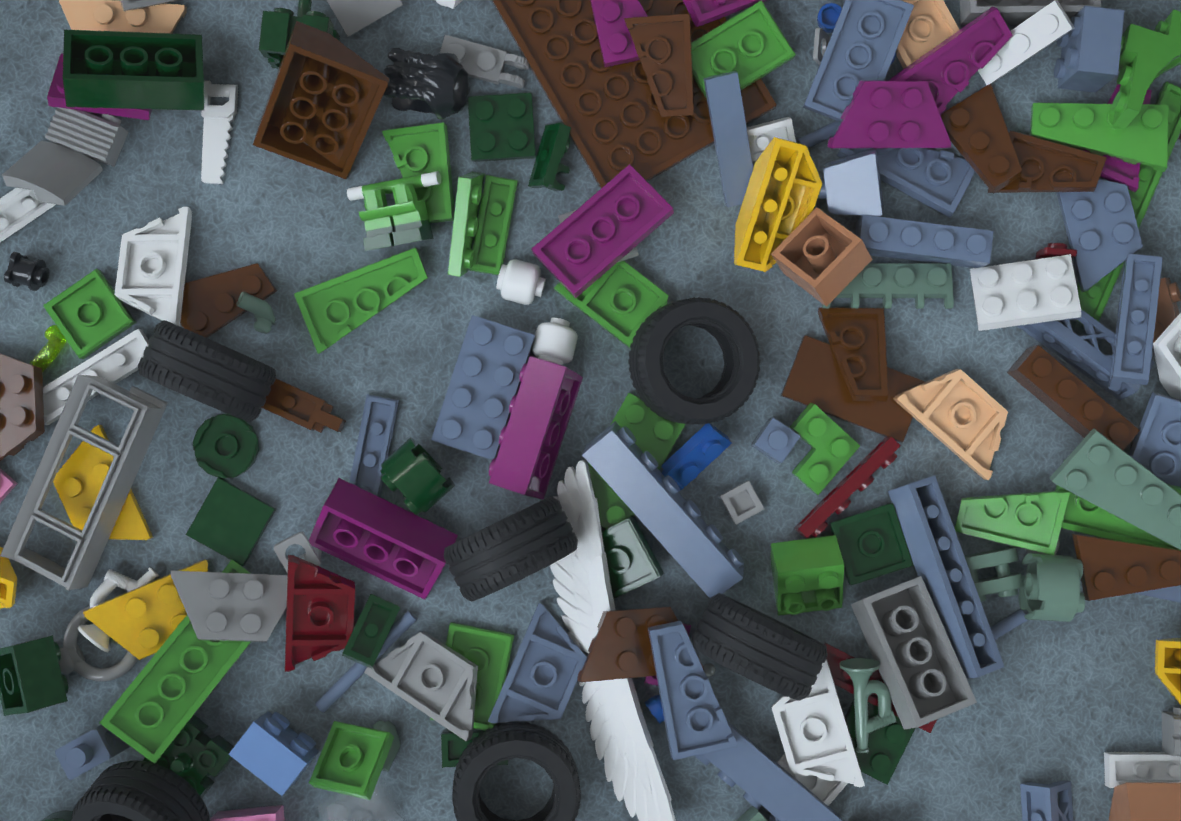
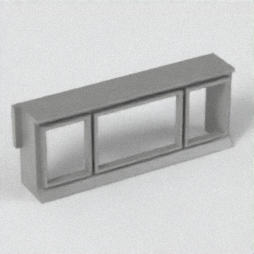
(114, 490)

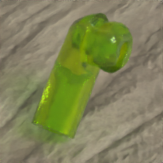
(51, 349)

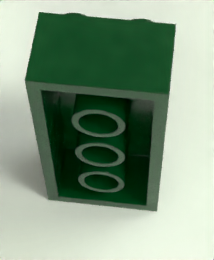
(133, 70)

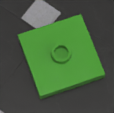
(89, 314)
(351, 760)

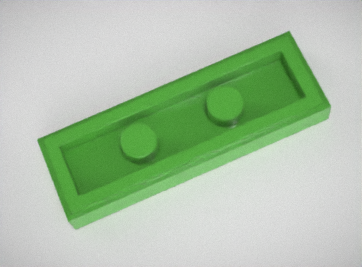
(493, 224)

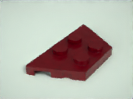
(316, 612)

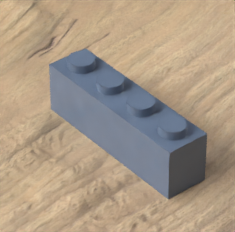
(925, 241)

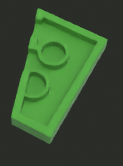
(425, 151)
(465, 222)
(1015, 519)

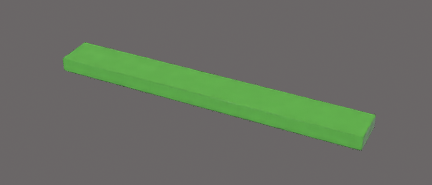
(1096, 297)

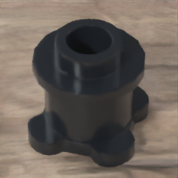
(26, 272)

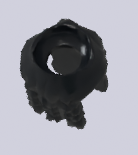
(426, 82)

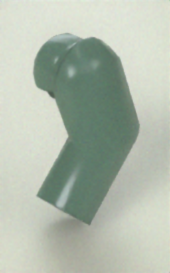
(261, 310)
(389, 727)

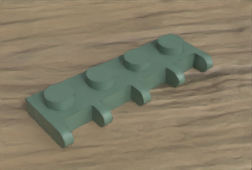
(901, 281)

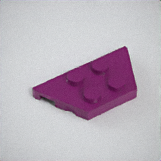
(891, 117)

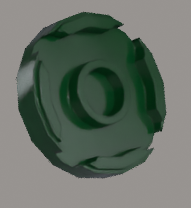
(239, 447)

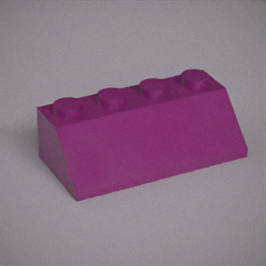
(535, 428)
(381, 538)

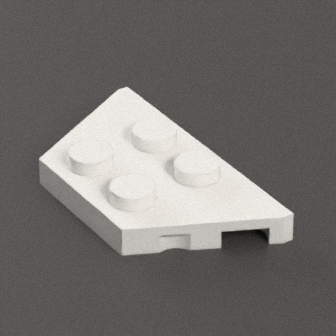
(155, 266)
(817, 733)

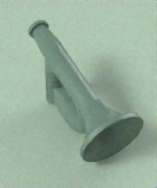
(860, 671)

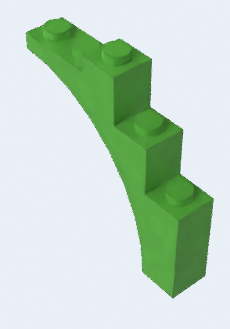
(1143, 58)

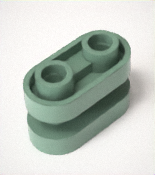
(1005, 582)

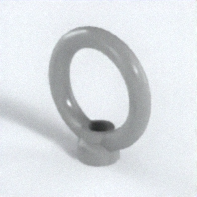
(73, 658)

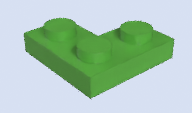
(829, 450)

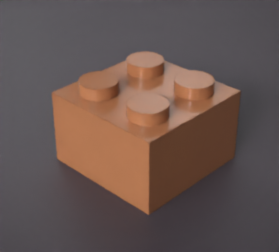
(822, 256)

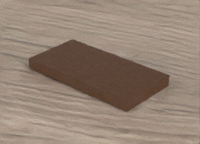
(818, 380)

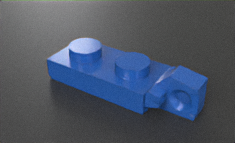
(696, 455)

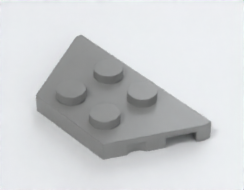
(232, 604)
(432, 681)

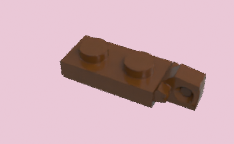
(301, 408)

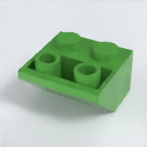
(807, 575)

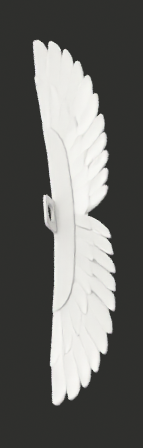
(613, 704)

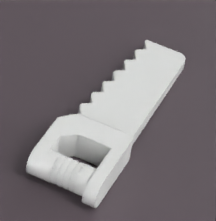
(216, 130)

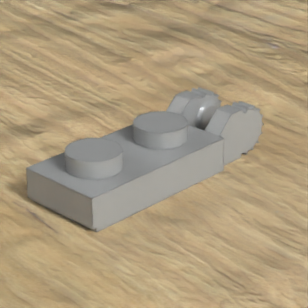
(484, 61)

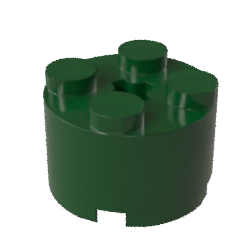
(416, 476)

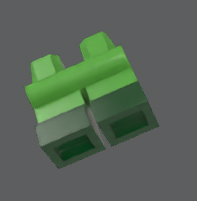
(397, 223)

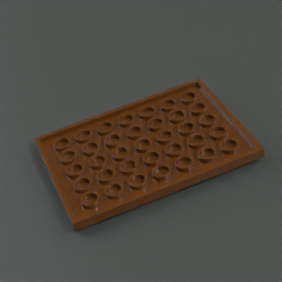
(612, 106)

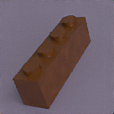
(1070, 397)

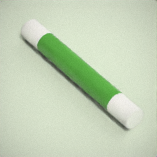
(418, 181)

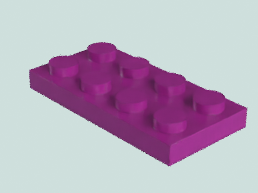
(602, 231)

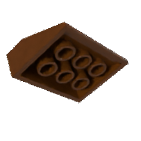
(320, 102)

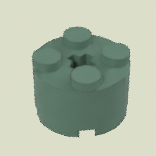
(1051, 587)

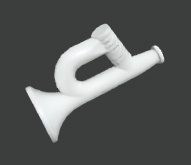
(110, 582)

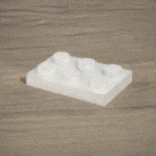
(1025, 292)

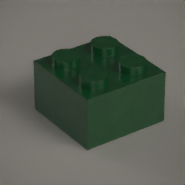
(31, 676)

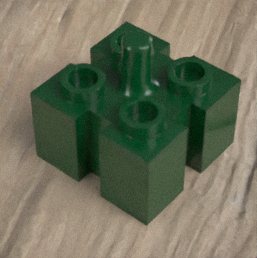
(279, 25)
(196, 755)

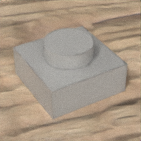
(741, 502)

